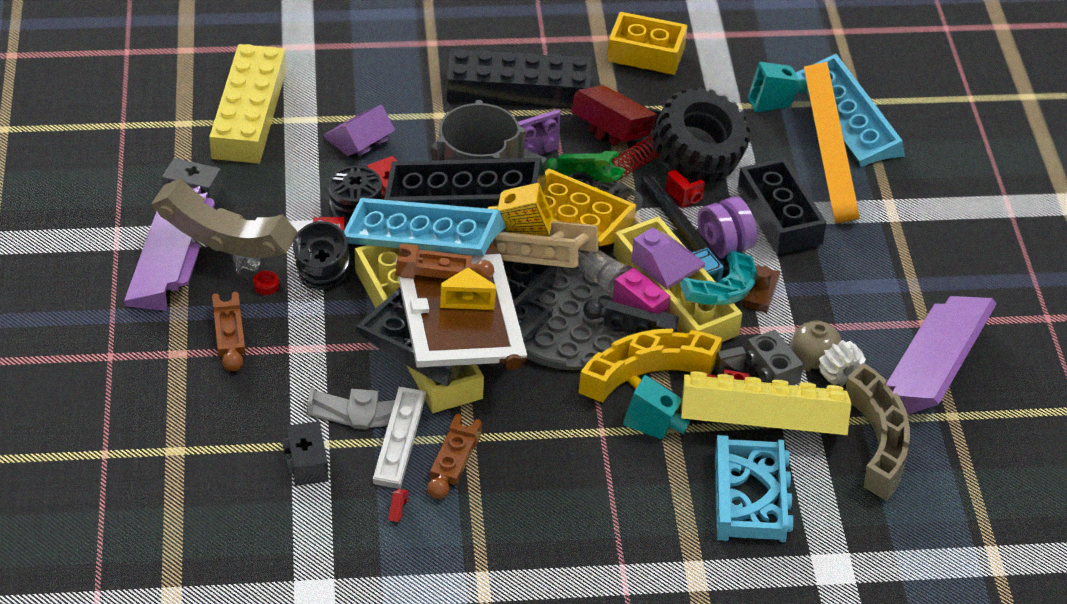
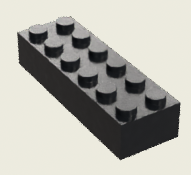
(516, 78)
(461, 182)

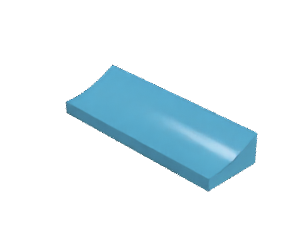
(863, 126)
(425, 225)

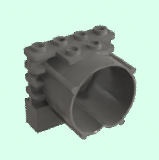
(481, 133)

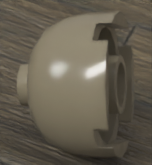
(811, 341)

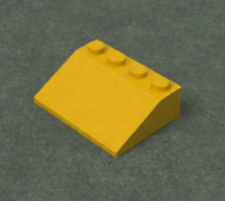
(583, 204)

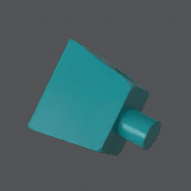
(774, 87)
(654, 410)

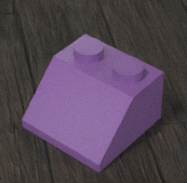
(361, 131)

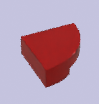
(399, 498)

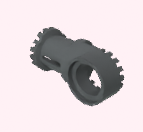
(621, 190)

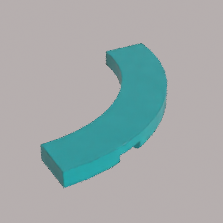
(727, 290)

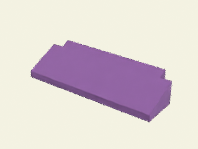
(163, 264)
(939, 351)

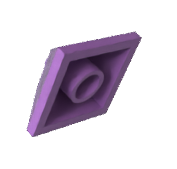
(664, 258)

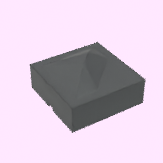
(731, 360)

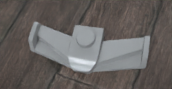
(358, 412)

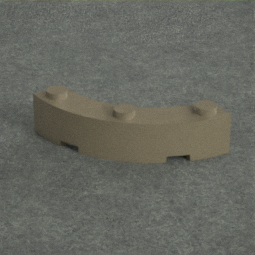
(220, 227)
(891, 425)

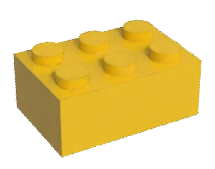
(647, 43)

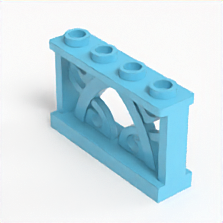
(731, 516)

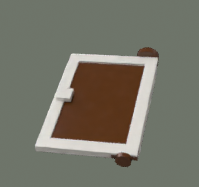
(462, 335)

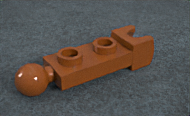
(437, 264)
(229, 331)
(453, 456)

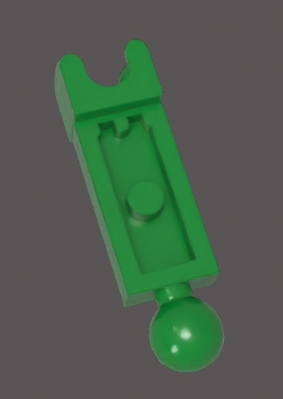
(596, 165)

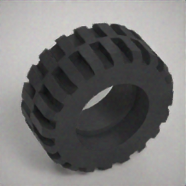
(713, 115)

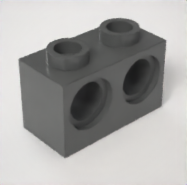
(773, 358)

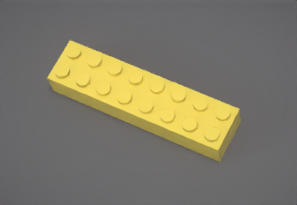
(377, 273)

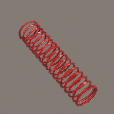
(634, 148)

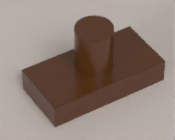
(763, 290)

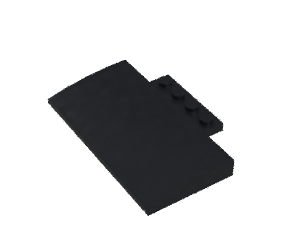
(389, 328)

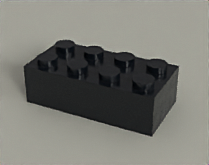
(781, 206)

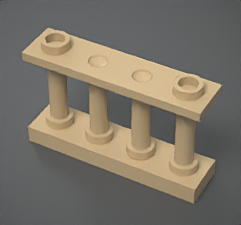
(556, 249)

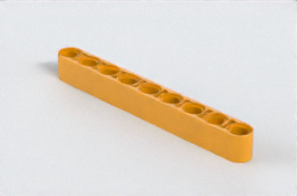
(831, 143)

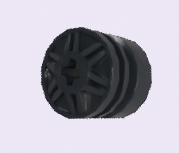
(350, 185)
(322, 255)

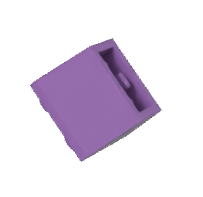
(542, 132)

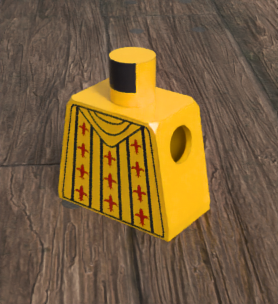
(525, 210)

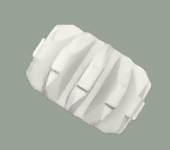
(840, 362)

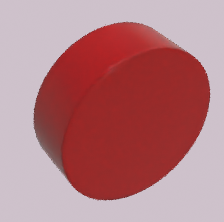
(266, 282)

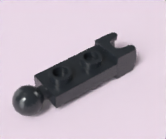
(629, 318)

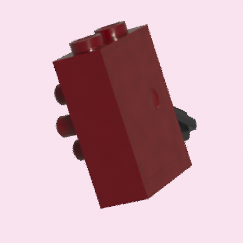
(613, 114)

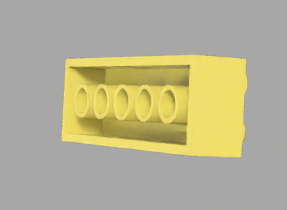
(248, 104)
(711, 319)
(765, 403)

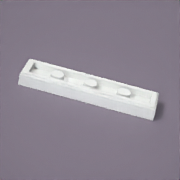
(399, 437)

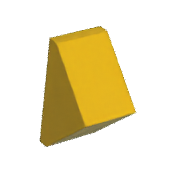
(468, 291)

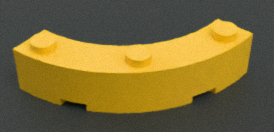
(648, 353)

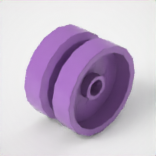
(727, 226)

